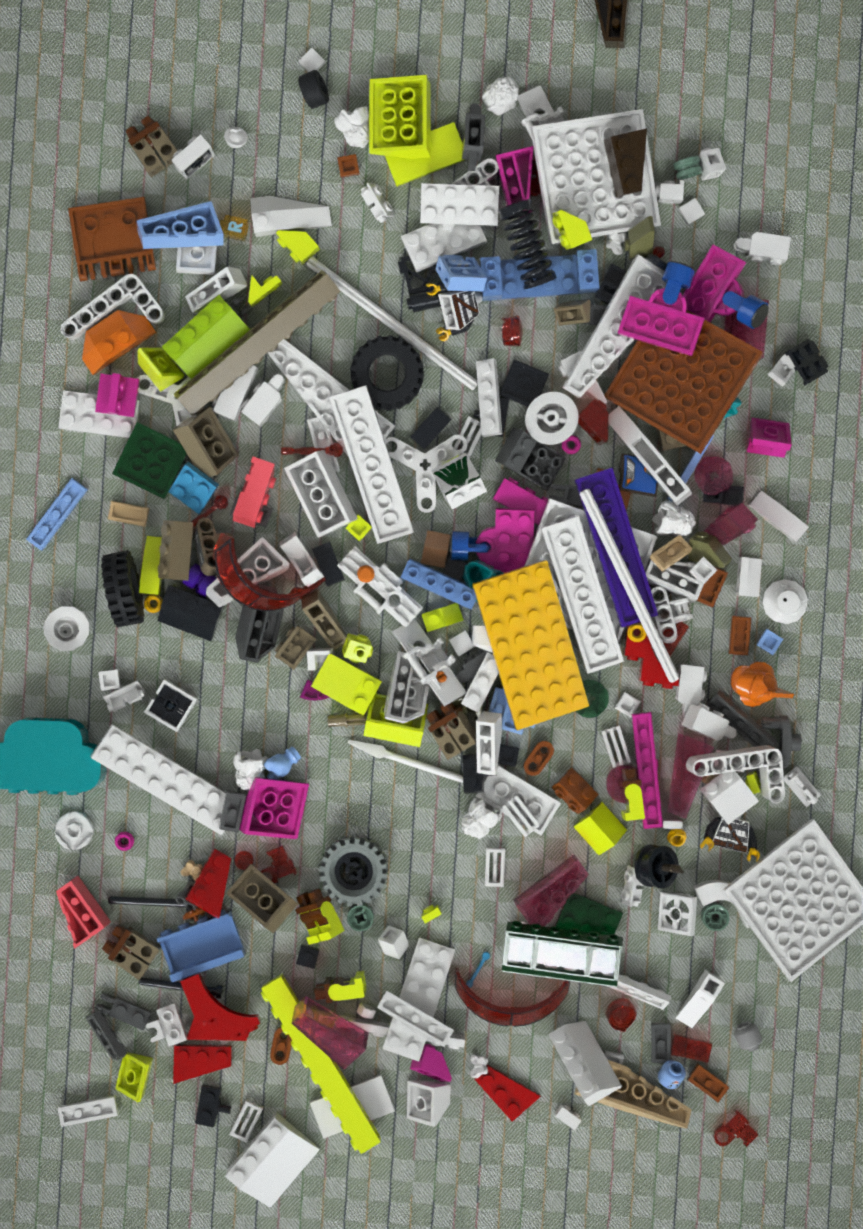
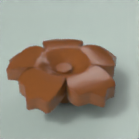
(194, 914)

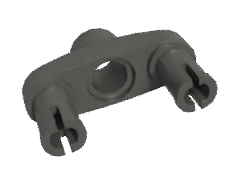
(788, 741)

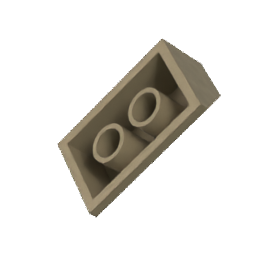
(206, 442)
(175, 550)

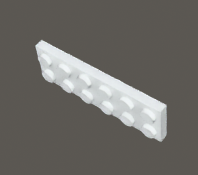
(422, 990)

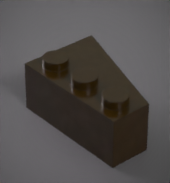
(613, 21)
(626, 161)

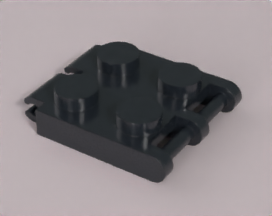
(807, 361)

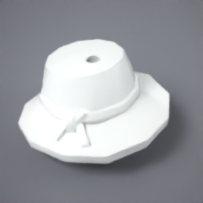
(783, 611)
(68, 620)

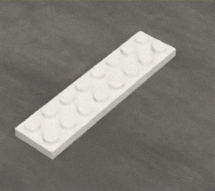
(371, 464)
(582, 594)
(161, 777)

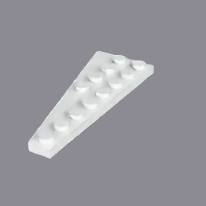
(605, 343)
(316, 388)

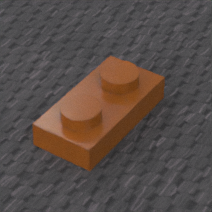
(708, 1082)

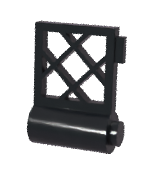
(419, 299)

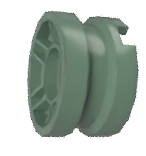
(688, 167)
(720, 922)
(360, 925)

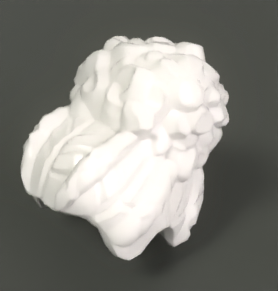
(501, 96)
(354, 126)
(673, 520)
(248, 767)
(480, 818)

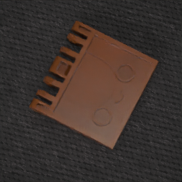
(109, 235)

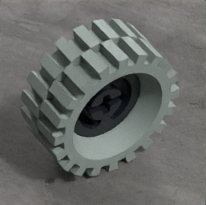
(367, 886)

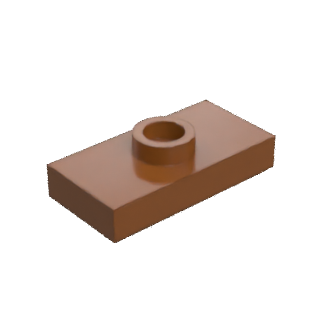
(712, 588)
(739, 635)

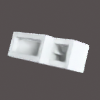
(778, 516)

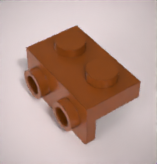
(575, 791)

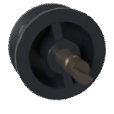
(656, 866)

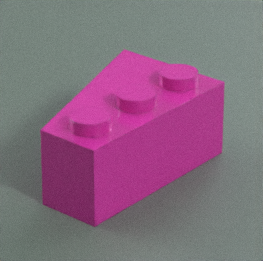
(515, 174)

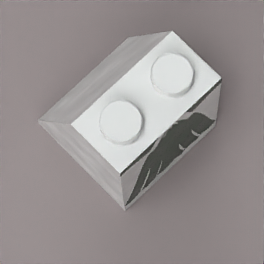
(458, 481)

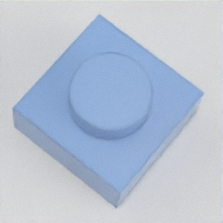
(769, 642)

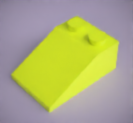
(346, 684)

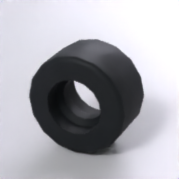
(313, 89)

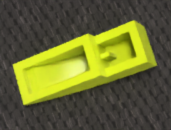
(149, 573)

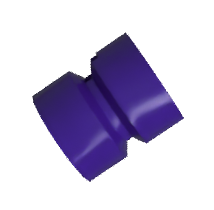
(199, 580)

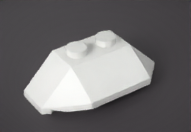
(405, 694)

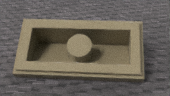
(573, 312)

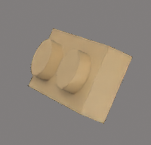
(671, 553)

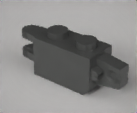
(473, 136)

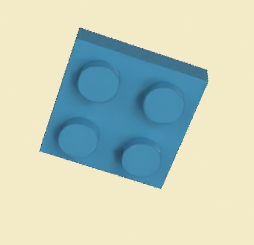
(193, 488)

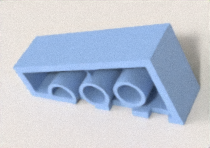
(182, 228)

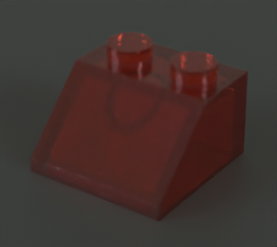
(594, 421)

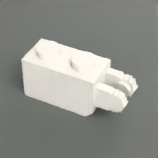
(764, 247)
(264, 400)
(690, 686)
(708, 723)

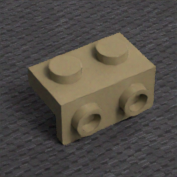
(295, 647)

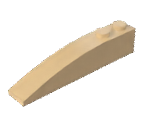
(644, 1099)

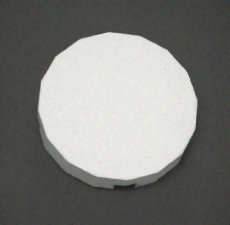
(74, 830)

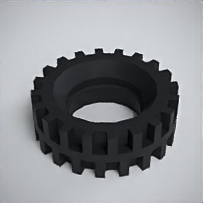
(413, 371)
(122, 588)

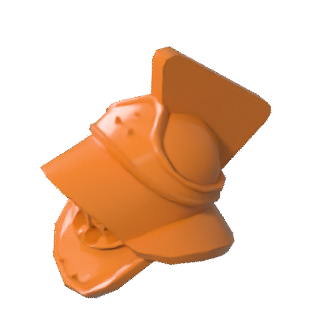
(757, 684)

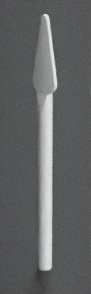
(379, 752)

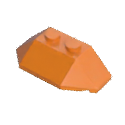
(114, 338)

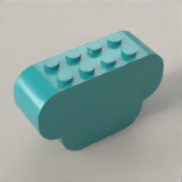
(48, 757)

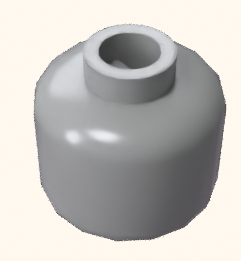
(748, 1036)

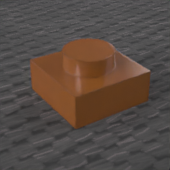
(348, 165)

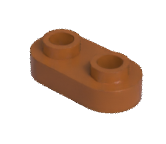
(538, 757)
(280, 1044)

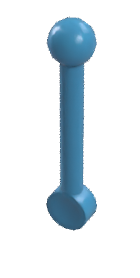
(486, 956)

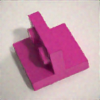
(117, 395)
(769, 437)

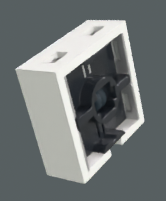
(193, 156)
(171, 697)

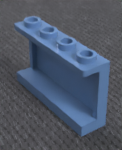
(439, 583)
(201, 945)

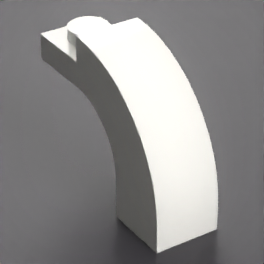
(301, 559)
(711, 891)

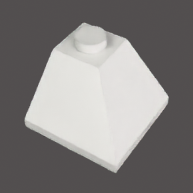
(427, 1101)

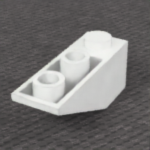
(700, 998)

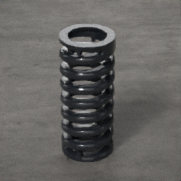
(540, 273)

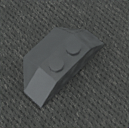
(257, 631)

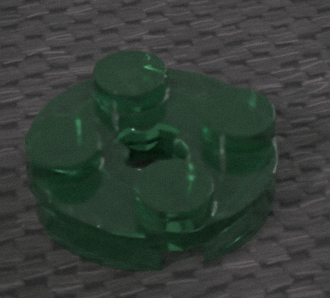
(601, 699)

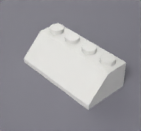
(585, 1061)

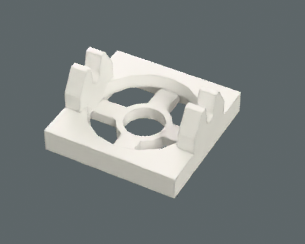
(664, 925)

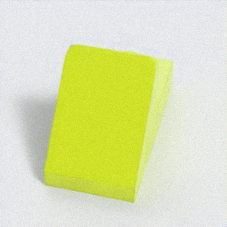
(258, 293)
(442, 617)

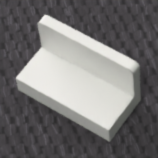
(748, 576)

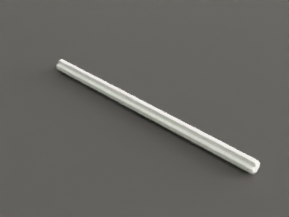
(395, 325)
(629, 585)

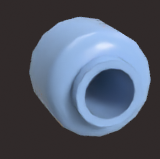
(671, 1074)

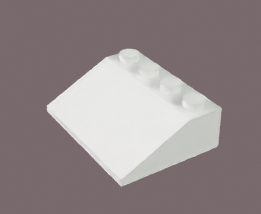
(271, 1160)

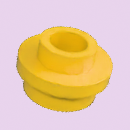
(147, 603)
(632, 637)
(679, 840)

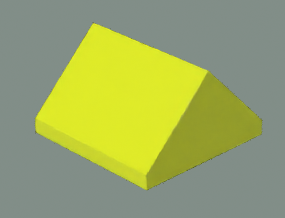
(159, 367)
(600, 828)
(134, 1075)

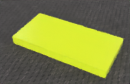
(445, 152)

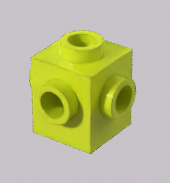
(357, 648)

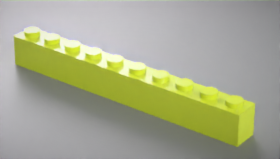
(323, 1069)

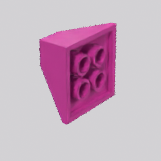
(274, 808)

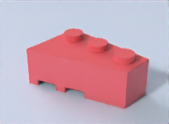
(255, 493)
(81, 910)

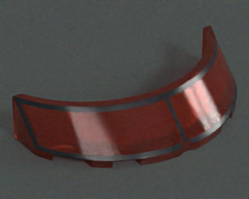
(242, 589)
(509, 1015)

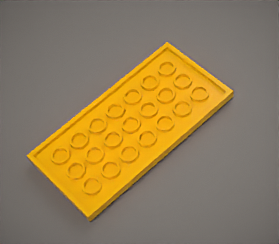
(530, 644)

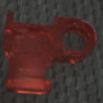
(280, 864)
(738, 1127)

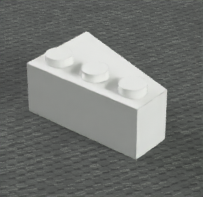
(675, 580)

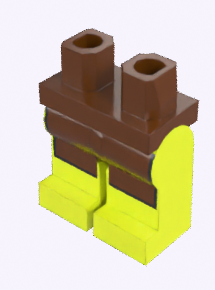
(632, 794)
(318, 916)
(341, 988)

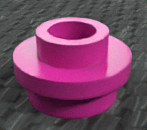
(576, 440)
(124, 847)

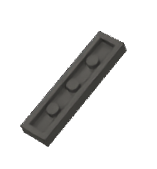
(740, 721)

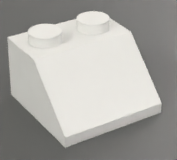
(729, 796)

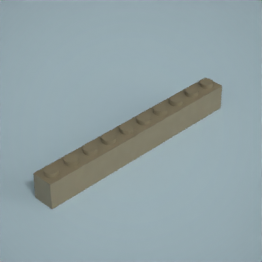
(257, 342)

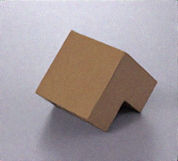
(435, 549)

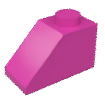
(432, 1064)

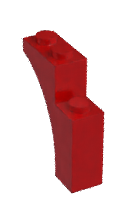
(650, 668)
(206, 1007)

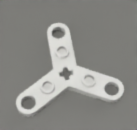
(168, 396)
(437, 456)

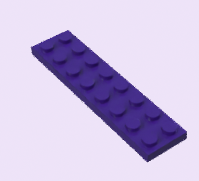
(610, 503)

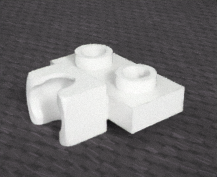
(168, 1026)

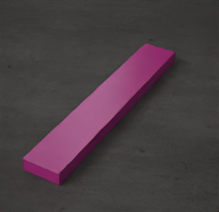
(647, 769)

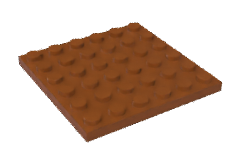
(681, 391)

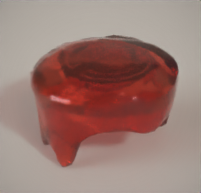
(512, 331)
(621, 1014)

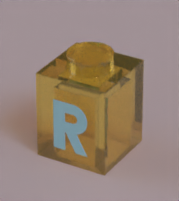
(234, 227)

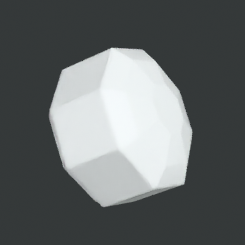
(366, 1011)

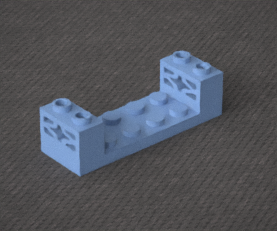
(574, 276)

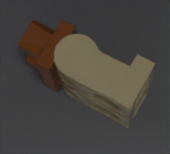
(147, 141)
(451, 731)
(132, 952)

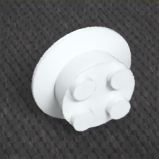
(551, 418)

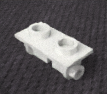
(382, 207)
(128, 693)
(801, 787)
(631, 895)

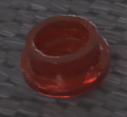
(243, 860)

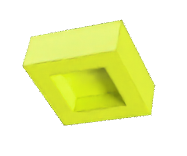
(359, 528)
(753, 782)
(430, 913)

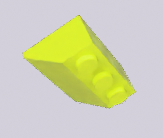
(381, 728)

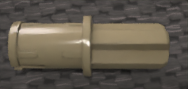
(346, 720)

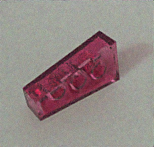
(732, 523)
(684, 783)
(550, 893)
(330, 1032)

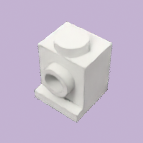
(711, 163)
(670, 192)

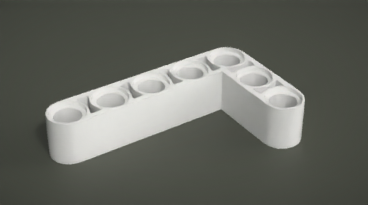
(111, 305)
(743, 763)

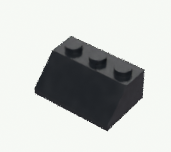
(190, 613)

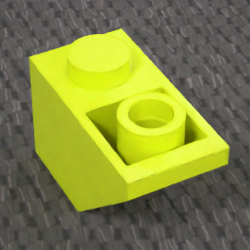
(571, 228)
(299, 243)

